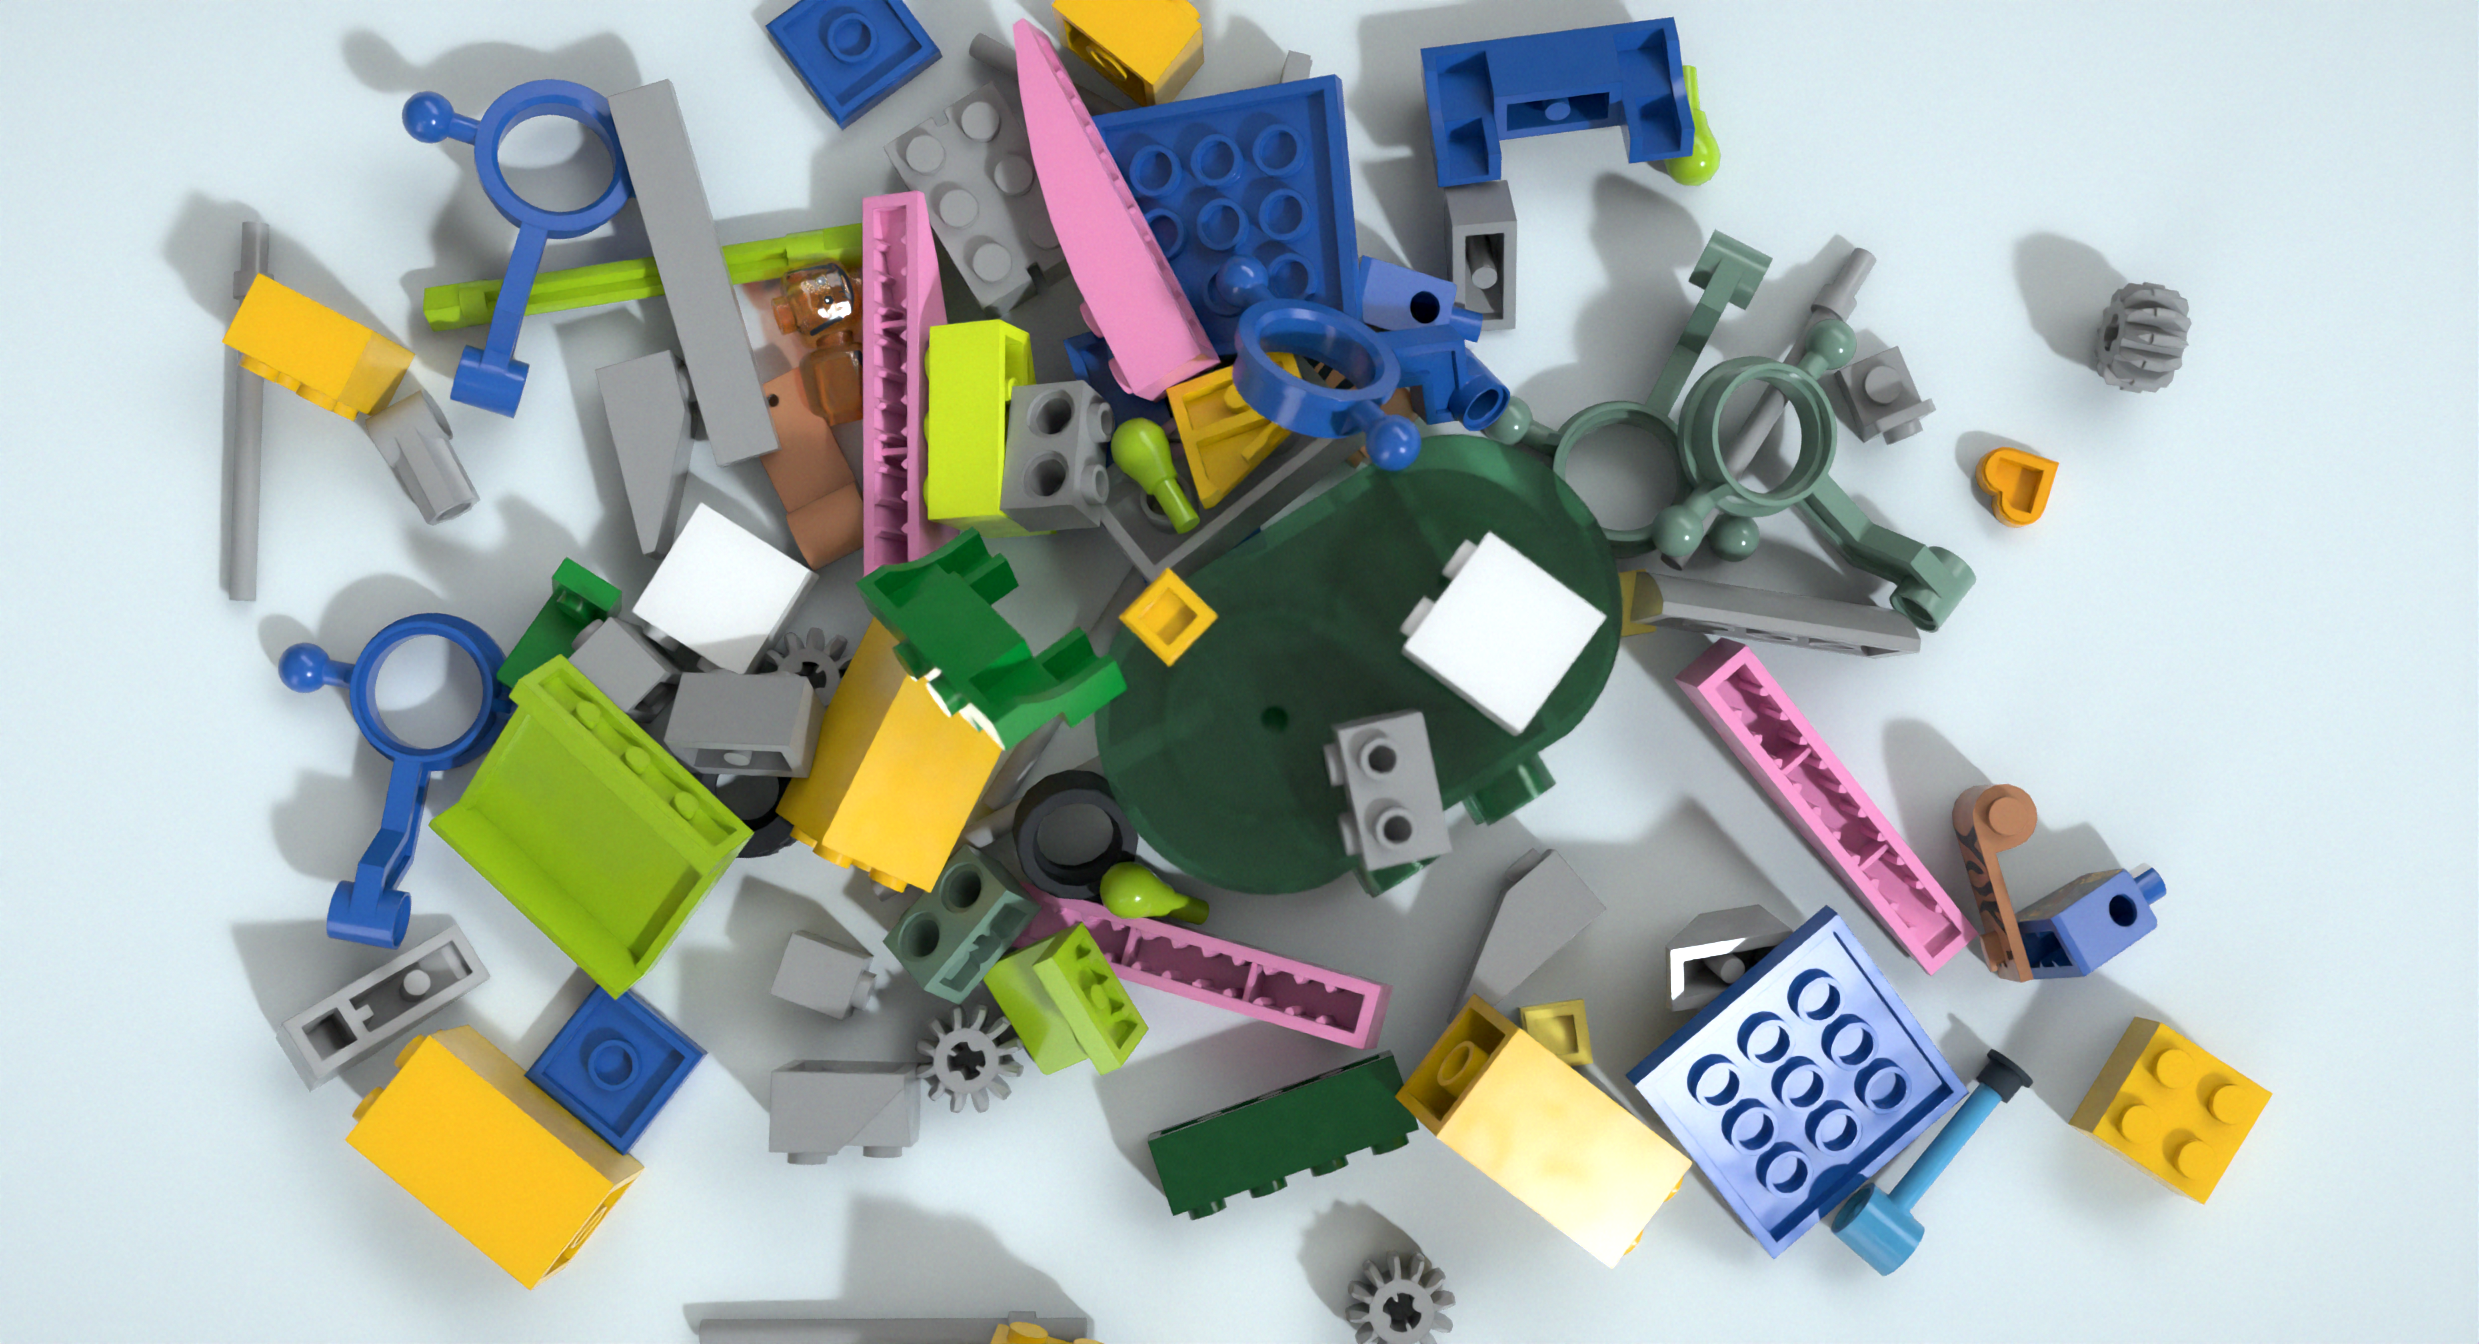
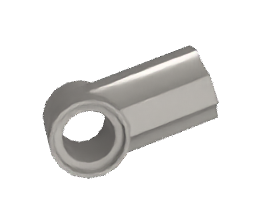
(416, 442)

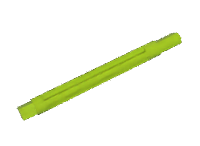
(475, 301)

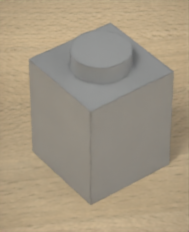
(824, 976)

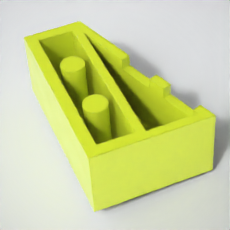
(968, 421)

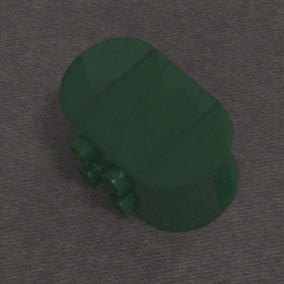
(1228, 742)

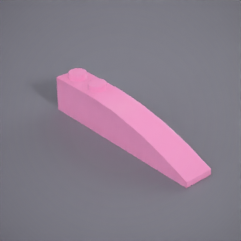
(1104, 235)
(898, 308)
(1824, 801)
(1223, 971)

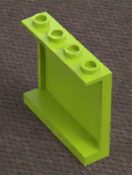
(591, 828)

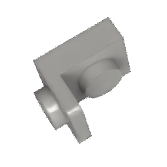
(1883, 397)

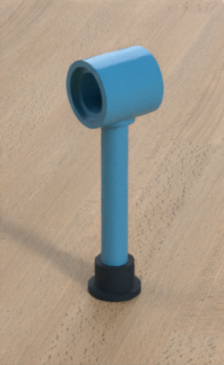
(1881, 1224)

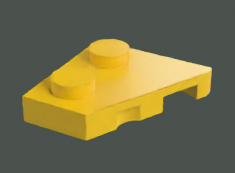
(1222, 432)

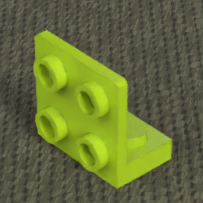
(1067, 1002)

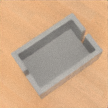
(983, 199)

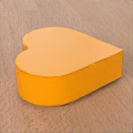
(2017, 484)

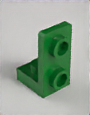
(575, 603)

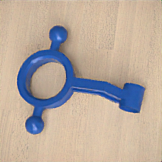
(1442, 374)
(491, 376)
(372, 907)

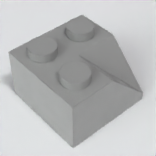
(840, 1104)

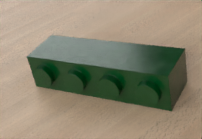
(1282, 1134)

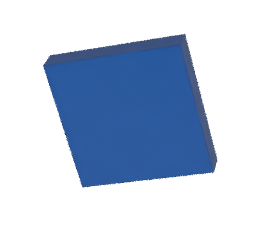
(853, 51)
(616, 1066)

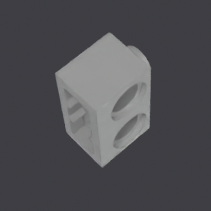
(1044, 456)

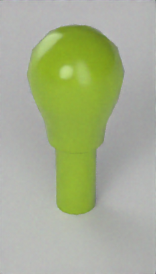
(1706, 155)
(1145, 456)
(1136, 892)

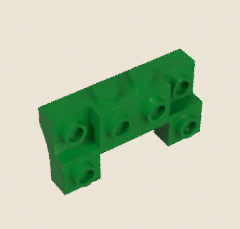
(973, 655)

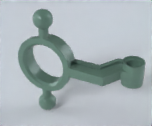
(1727, 273)
(1927, 578)

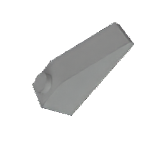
(654, 435)
(1527, 926)
(380, 1007)

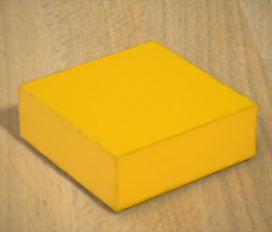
(1168, 617)

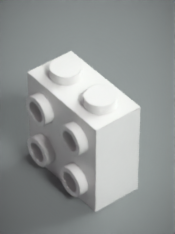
(723, 594)
(1499, 632)

